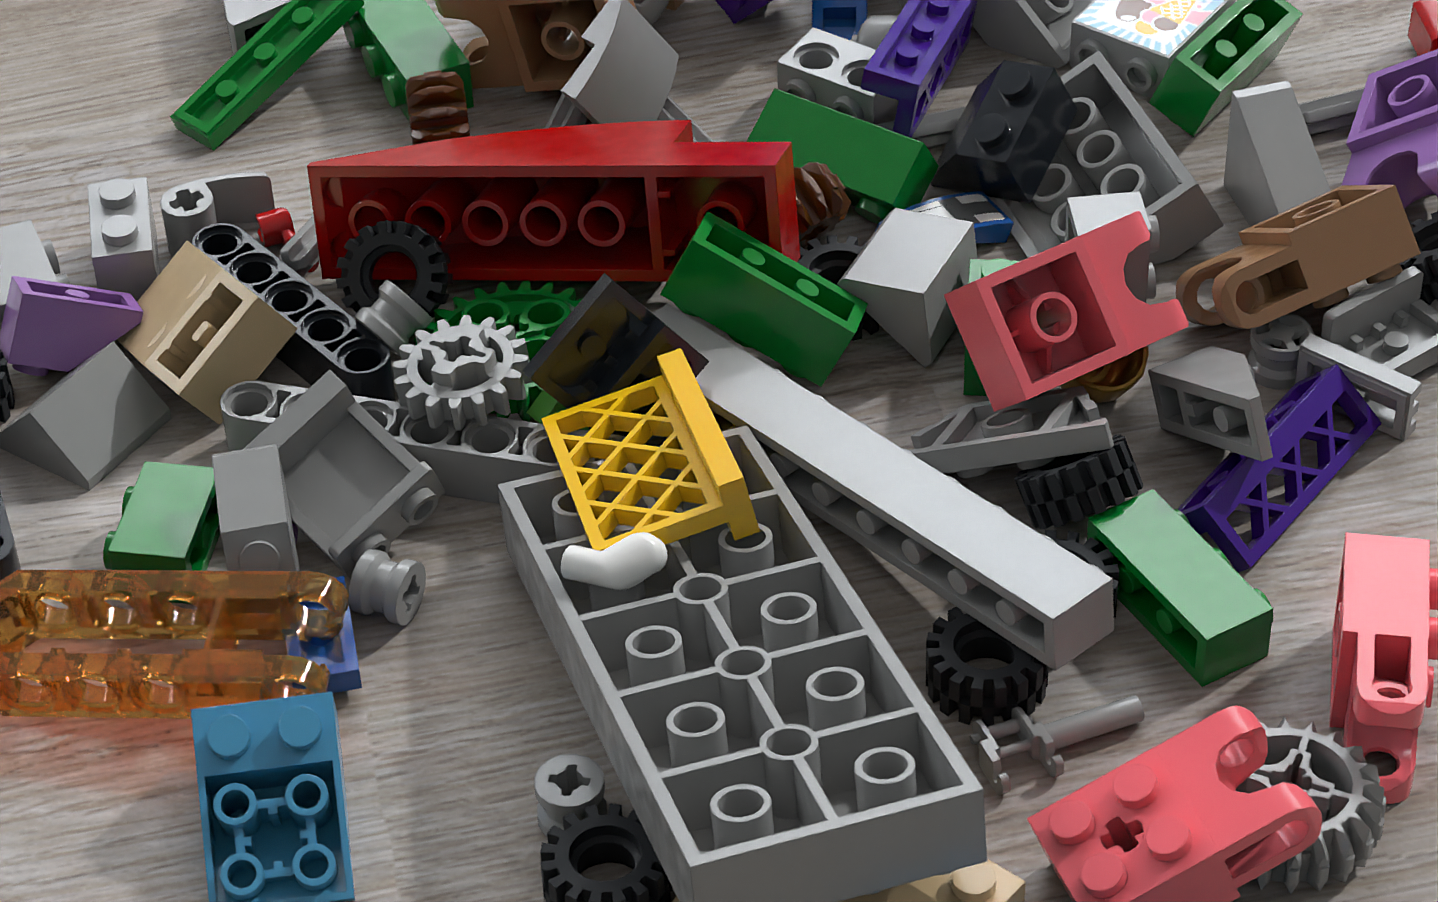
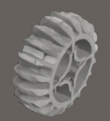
(1341, 788)

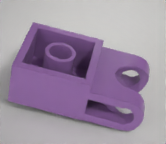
(1398, 130)

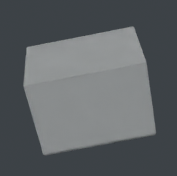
(907, 273)
(88, 420)

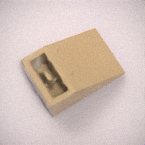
(204, 330)

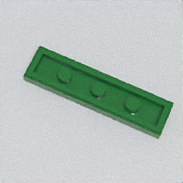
(260, 68)

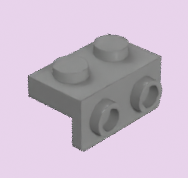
(1387, 324)

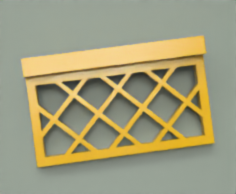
(692, 445)

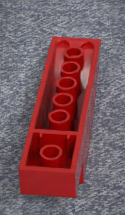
(558, 200)

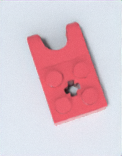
(1059, 314)
(1384, 650)
(1174, 821)

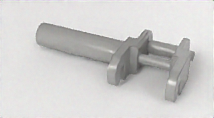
(1044, 739)

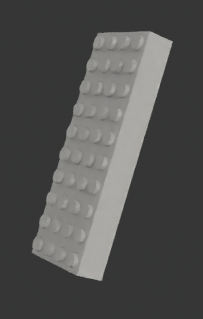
(751, 703)

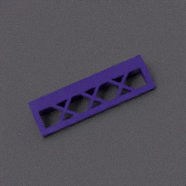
(919, 56)
(1239, 476)

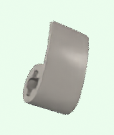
(211, 201)

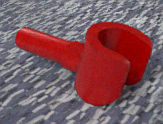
(276, 228)

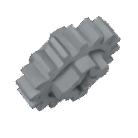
(461, 372)

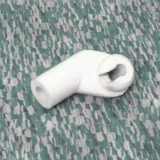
(617, 566)

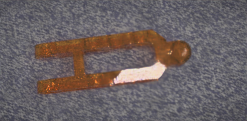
(229, 610)

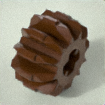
(436, 107)
(819, 201)

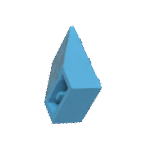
(273, 801)

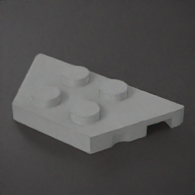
(1026, 433)

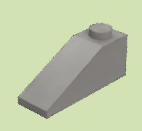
(1212, 400)

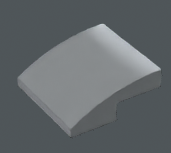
(625, 71)

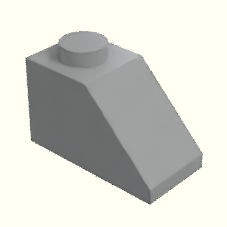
(254, 510)

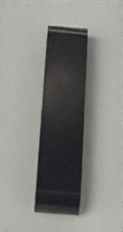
(325, 332)

